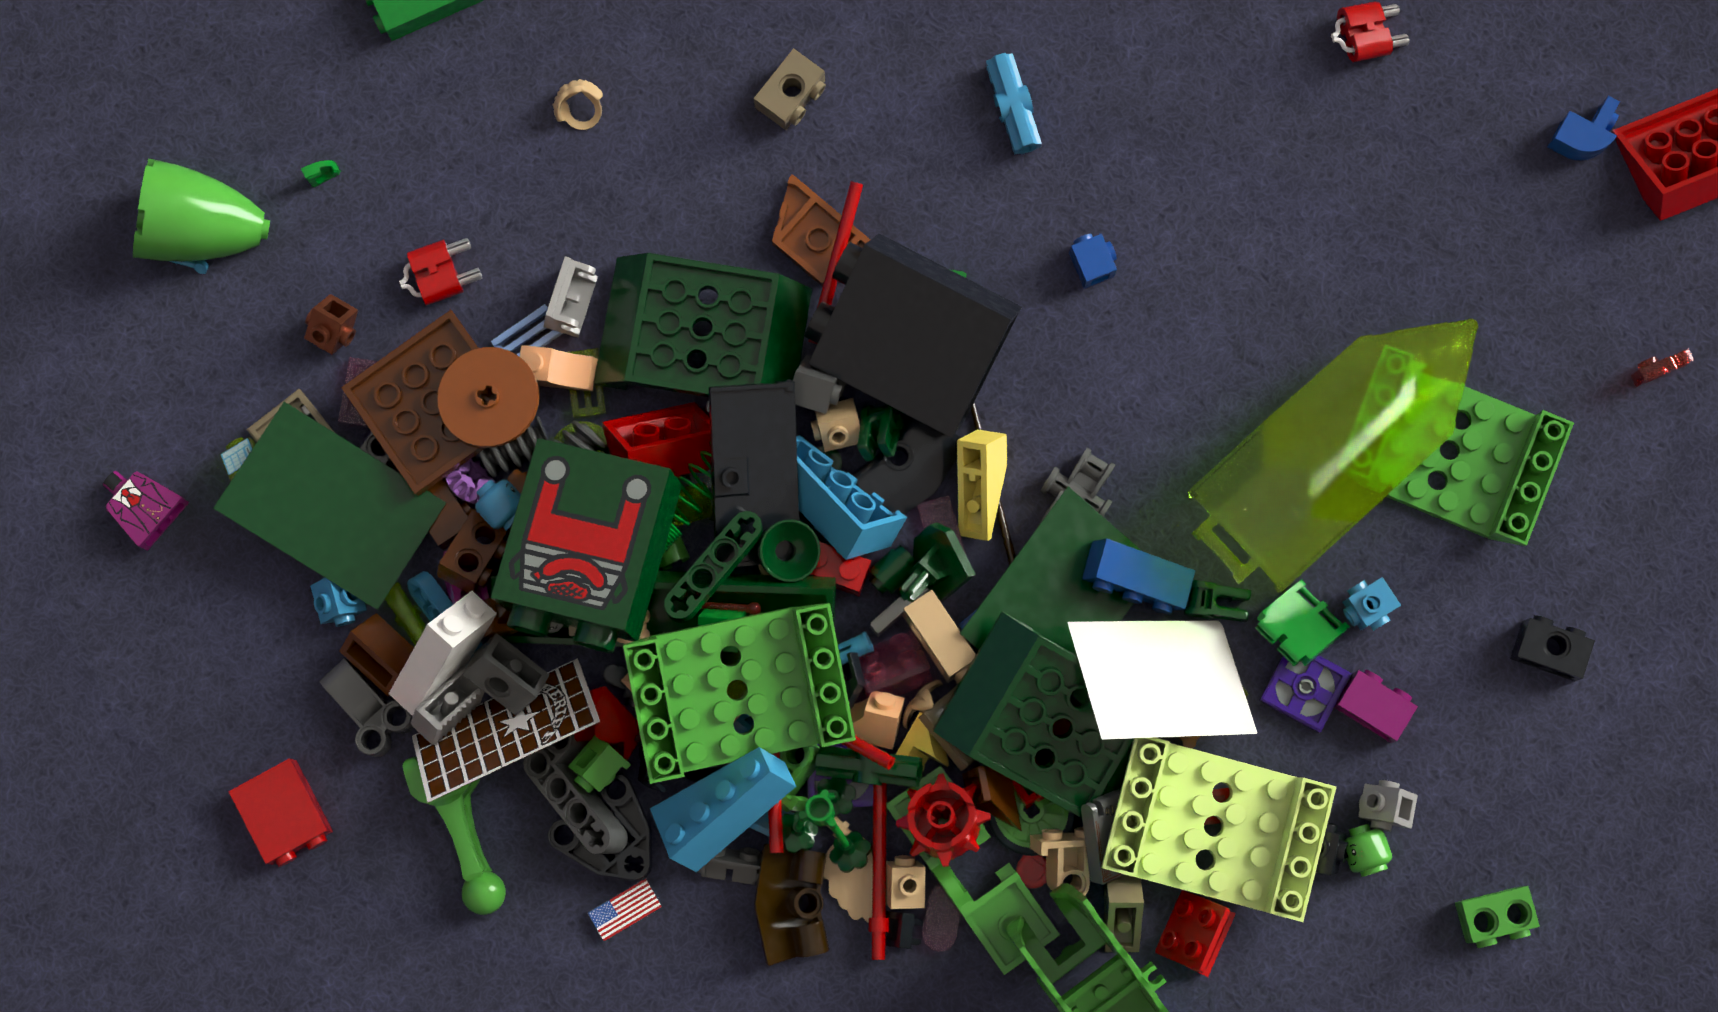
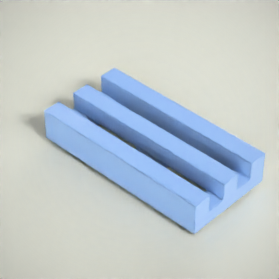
(521, 325)

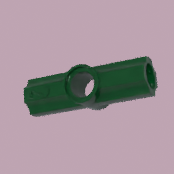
(851, 765)

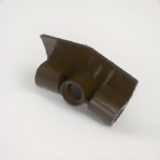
(781, 924)

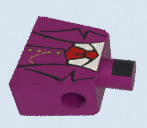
(142, 506)

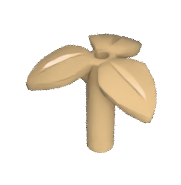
(922, 701)

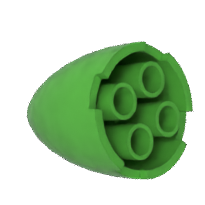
(193, 216)

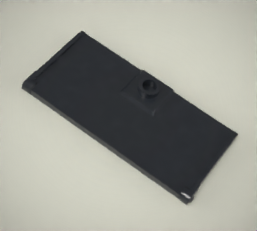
(753, 460)

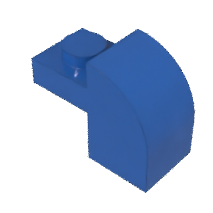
(1583, 138)

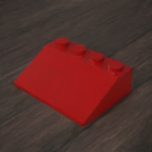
(1674, 155)

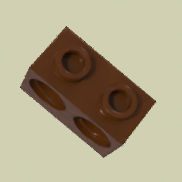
(468, 550)

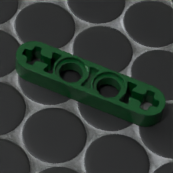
(708, 563)

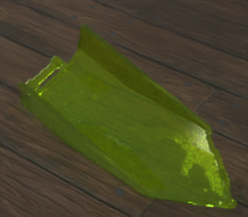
(1335, 449)

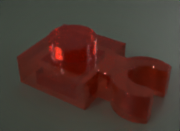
(1652, 368)

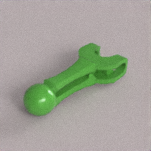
(482, 890)

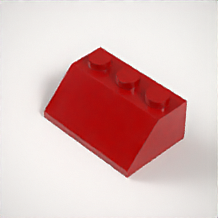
(662, 437)

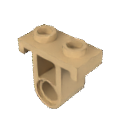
(1064, 856)

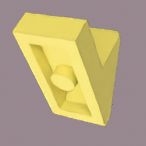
(922, 744)

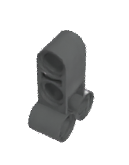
(364, 707)

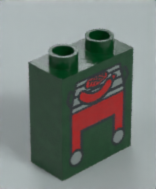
(586, 544)

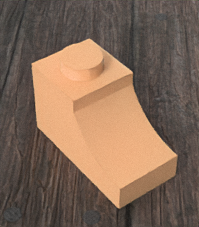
(560, 368)
(878, 718)

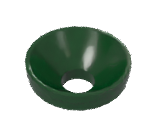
(805, 554)

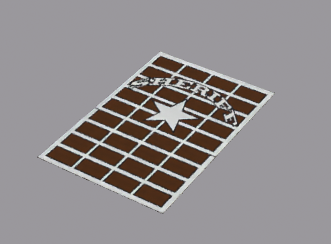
(496, 737)

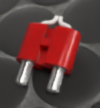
(1366, 31)
(436, 271)

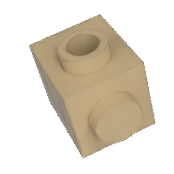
(838, 426)
(905, 883)

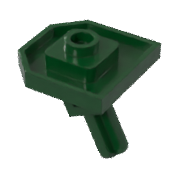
(939, 564)

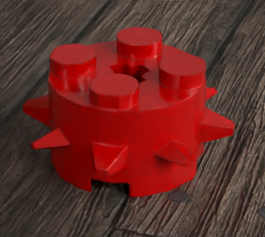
(944, 801)

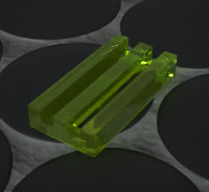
(589, 410)

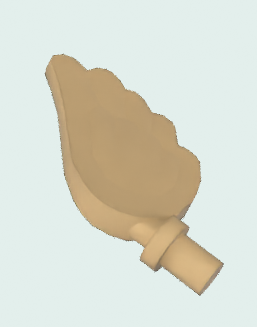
(850, 889)

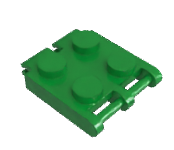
(1299, 625)

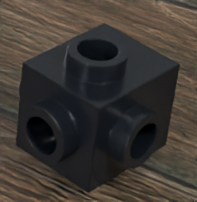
(1333, 852)

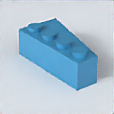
(839, 508)
(720, 807)

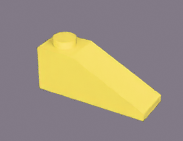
(980, 481)

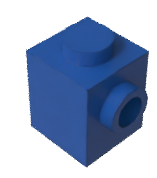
(1093, 259)

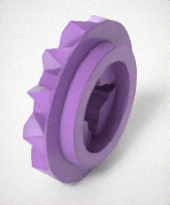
(463, 485)

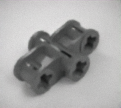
(1085, 480)

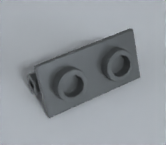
(743, 862)

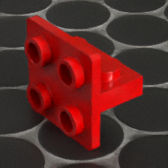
(1195, 932)

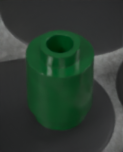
(892, 570)

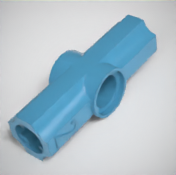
(1014, 103)

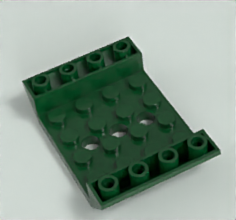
(652, 317)
(1008, 712)

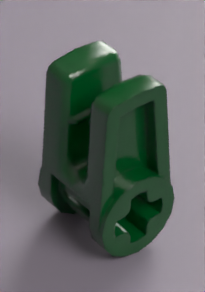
(879, 429)
(1203, 601)

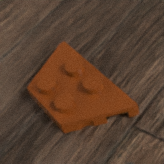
(809, 230)

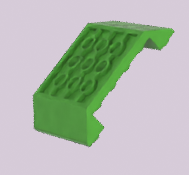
(1498, 471)
(790, 681)

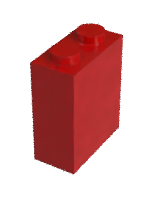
(281, 813)

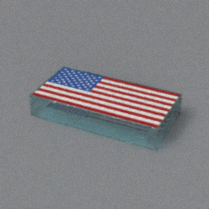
(625, 909)

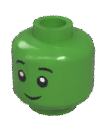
(1367, 850)

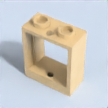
(939, 636)

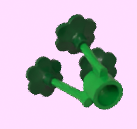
(832, 798)

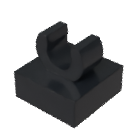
(901, 930)

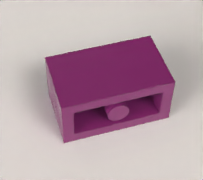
(1376, 705)

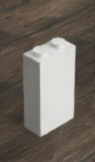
(442, 650)

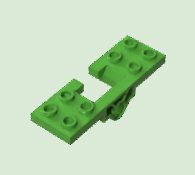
(995, 909)

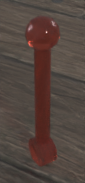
(753, 608)

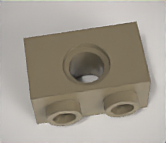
(793, 72)

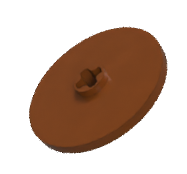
(500, 419)

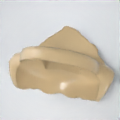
(561, 107)

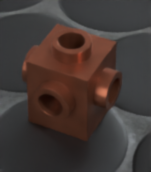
(331, 324)

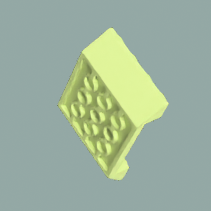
(1266, 837)

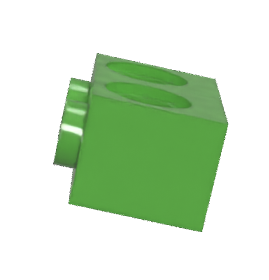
(1495, 908)

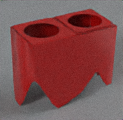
(615, 726)

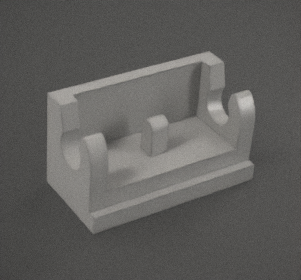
(570, 297)

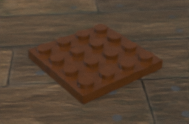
(401, 403)

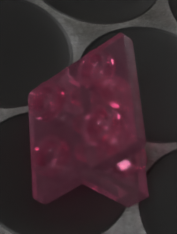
(895, 666)

